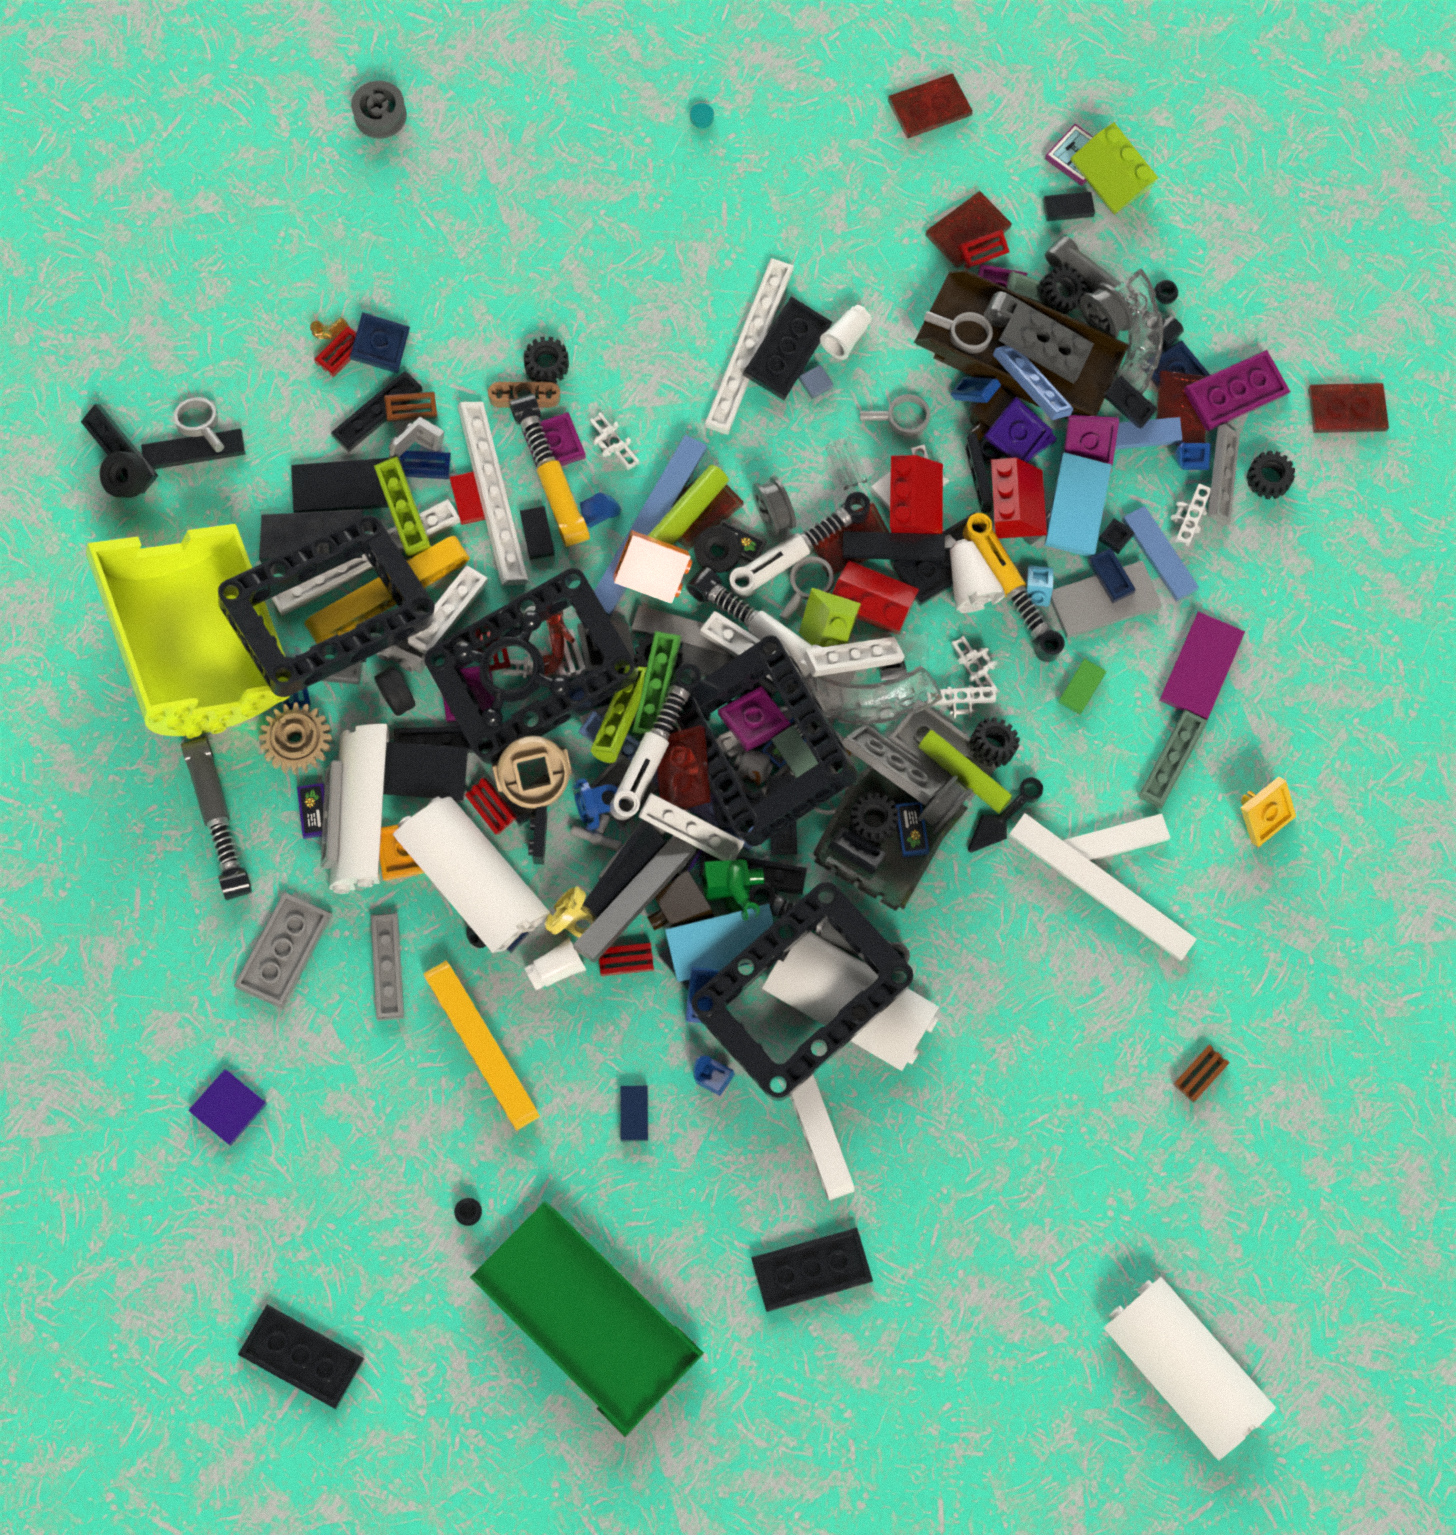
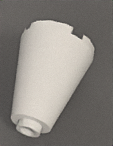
(972, 578)

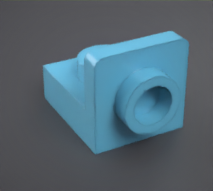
(1039, 585)

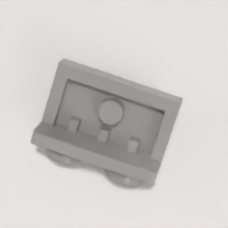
(405, 655)

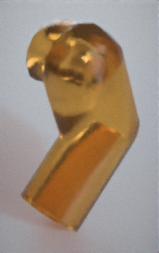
(328, 331)

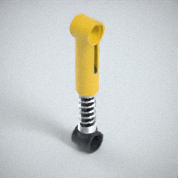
(551, 475)
(1013, 585)

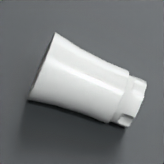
(846, 332)
(555, 965)

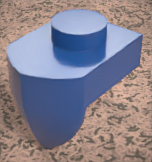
(1193, 456)
(599, 508)
(712, 1074)

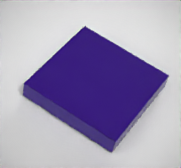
(1018, 432)
(227, 1107)

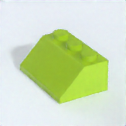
(1114, 168)

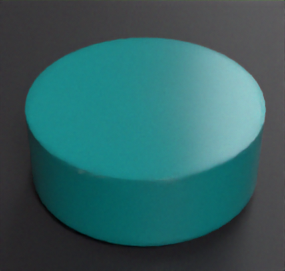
(701, 115)

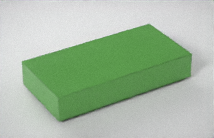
(1082, 686)

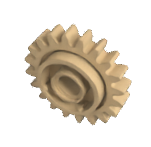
(292, 723)

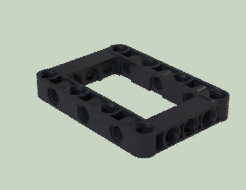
(306, 563)
(553, 711)
(803, 792)
(769, 949)

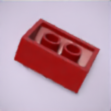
(916, 495)
(1018, 499)
(882, 599)

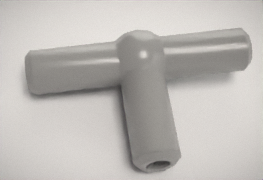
(597, 836)

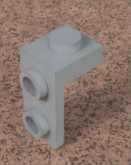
(420, 432)

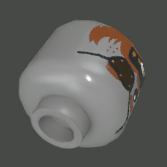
(754, 766)

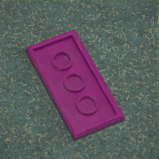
(1236, 390)
(1202, 665)

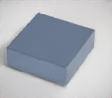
(816, 382)

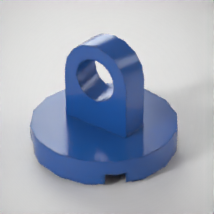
(590, 802)

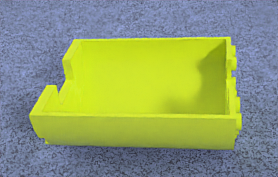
(173, 635)

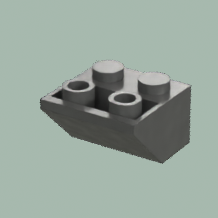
(590, 654)

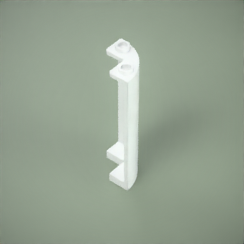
(360, 807)
(470, 873)
(824, 979)
(1189, 1367)

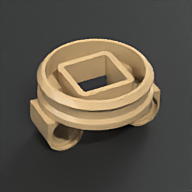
(526, 749)

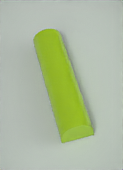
(690, 505)
(402, 506)
(618, 720)
(967, 772)

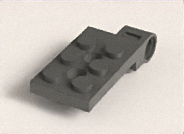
(1021, 333)

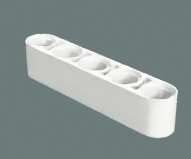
(821, 1140)

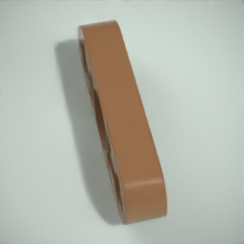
(516, 387)

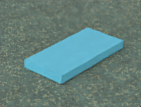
(1077, 505)
(714, 940)

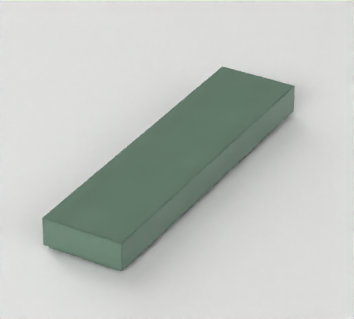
(1172, 759)

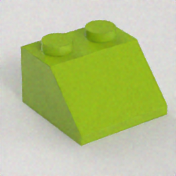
(828, 619)

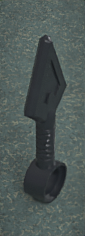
(993, 827)

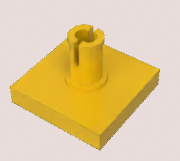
(1267, 811)

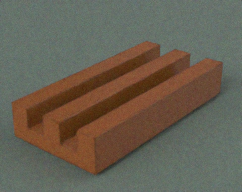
(410, 416)
(1216, 1057)

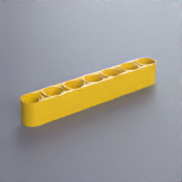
(374, 597)
(481, 1045)

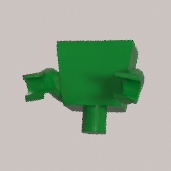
(731, 882)

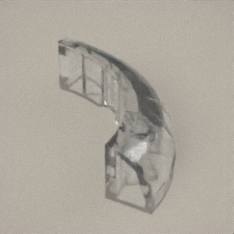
(1146, 333)
(876, 701)

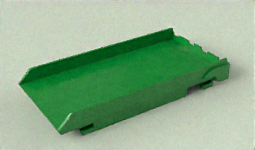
(587, 1318)

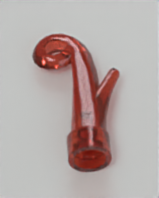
(557, 633)

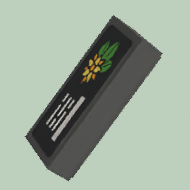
(751, 544)

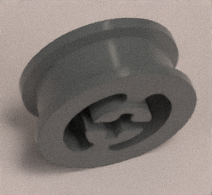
(382, 121)
(1106, 310)
(774, 505)
(945, 804)

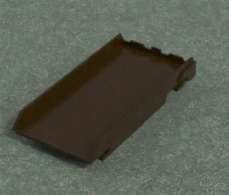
(971, 293)

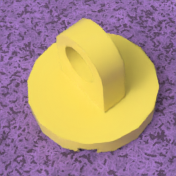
(568, 912)

